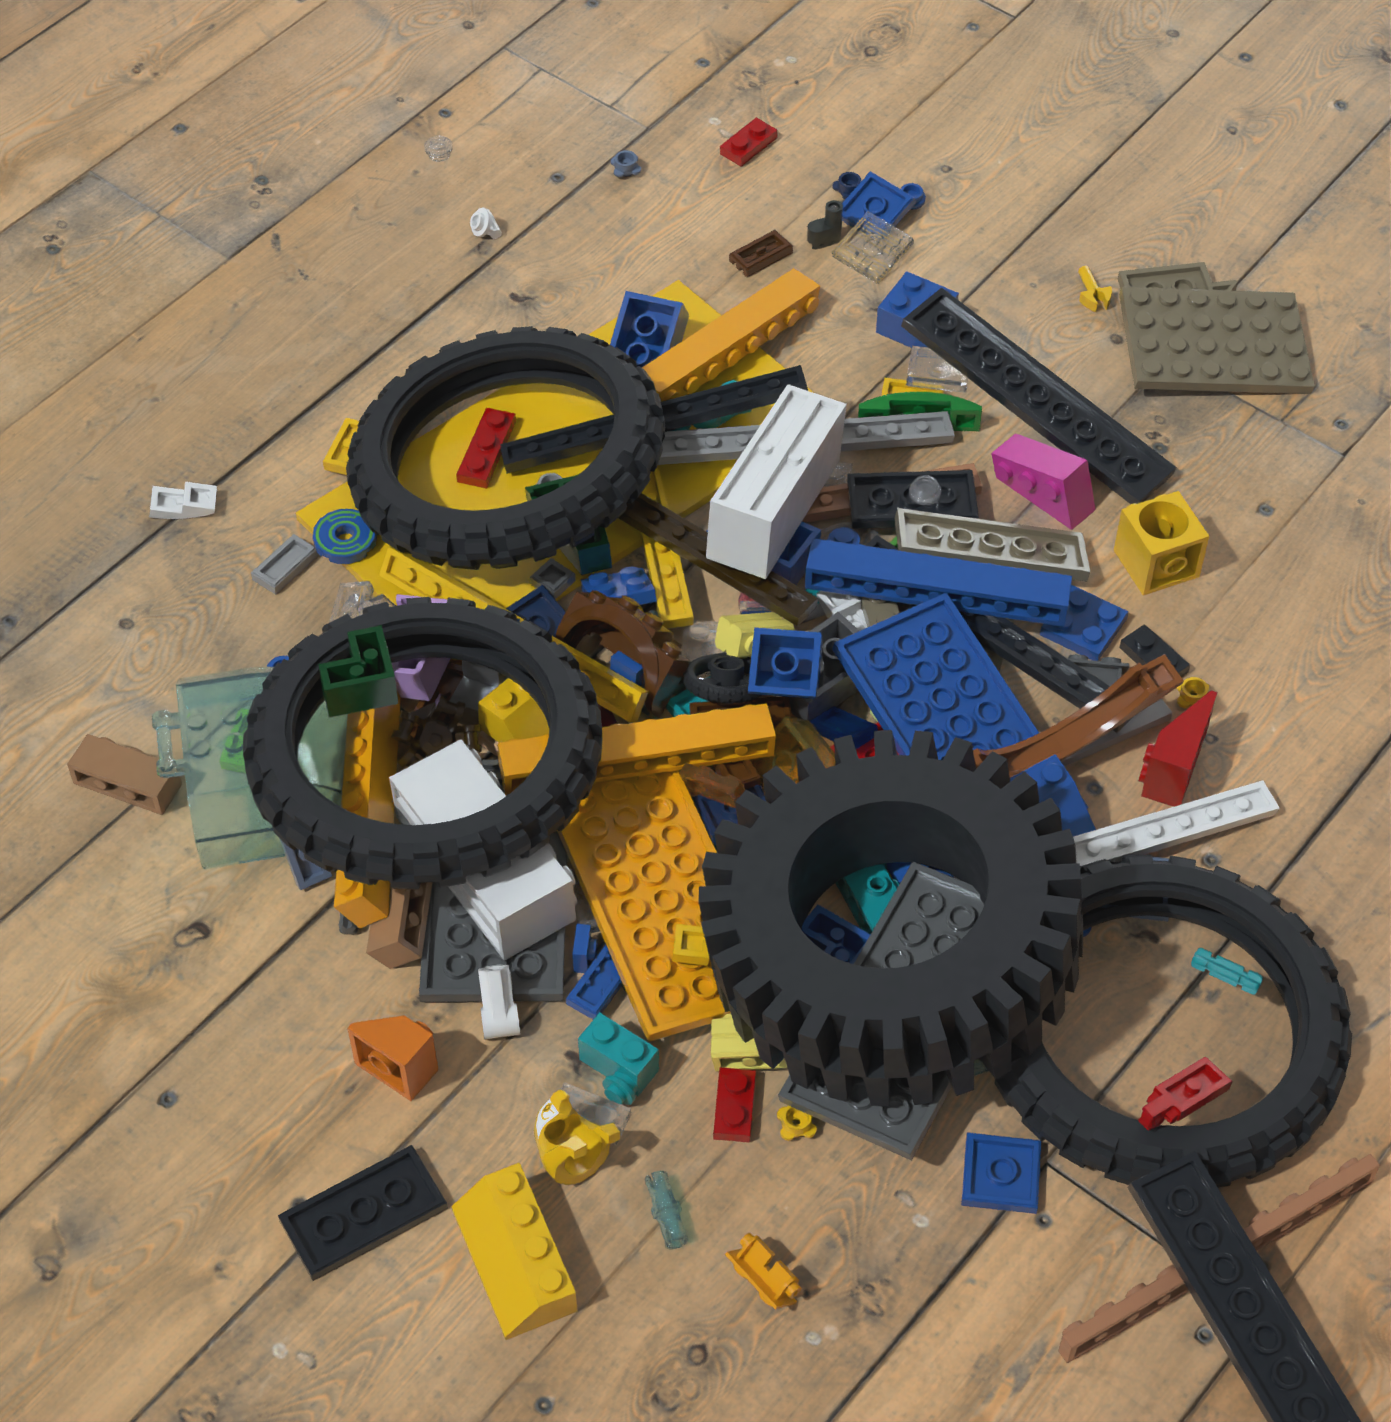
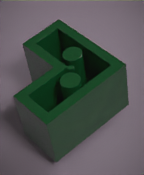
(364, 679)

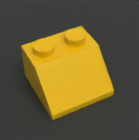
(511, 714)

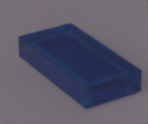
(839, 723)

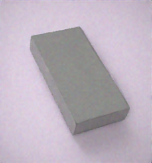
(284, 564)

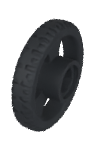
(726, 680)

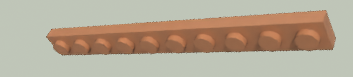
(1262, 1230)

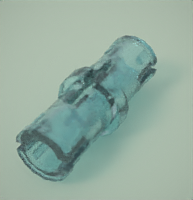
(666, 1210)

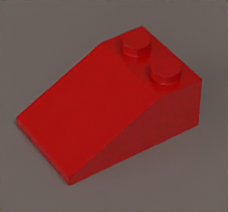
(1174, 755)

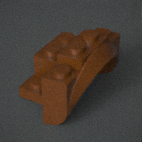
(635, 635)

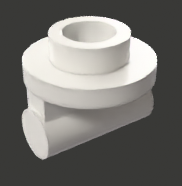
(484, 224)

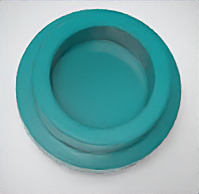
(620, 1088)

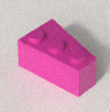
(1047, 478)

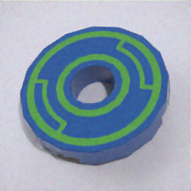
(338, 523)

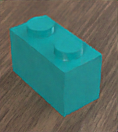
(614, 1048)

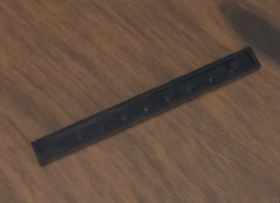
(677, 414)
(1030, 654)

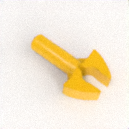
(1087, 297)

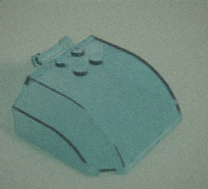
(220, 801)

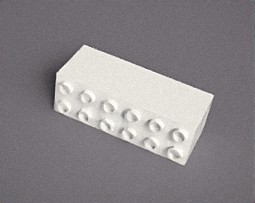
(775, 481)
(509, 906)

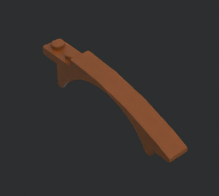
(1117, 704)

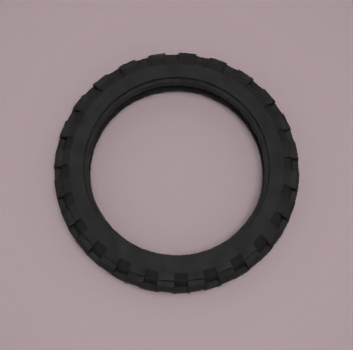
(520, 530)
(448, 849)
(1304, 977)

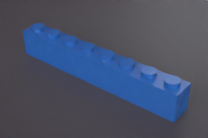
(920, 577)

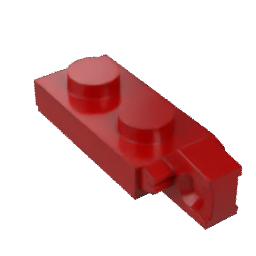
(1184, 1093)

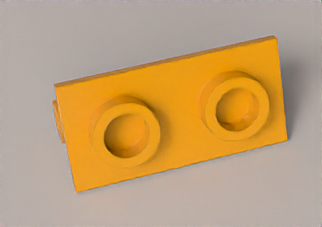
(775, 1285)

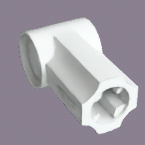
(498, 1010)

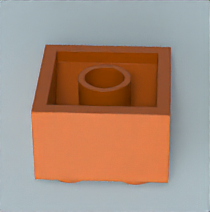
(395, 1052)

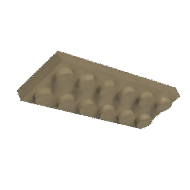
(992, 542)

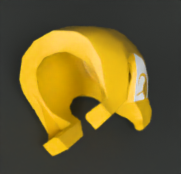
(569, 1143)

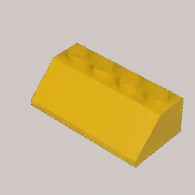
(514, 1252)

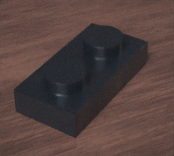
(1146, 646)

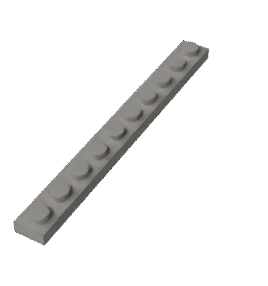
(858, 434)

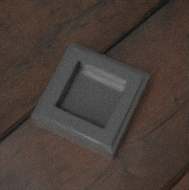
(553, 577)

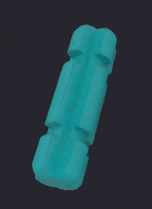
(1227, 971)

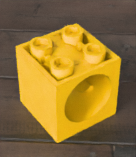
(1161, 542)

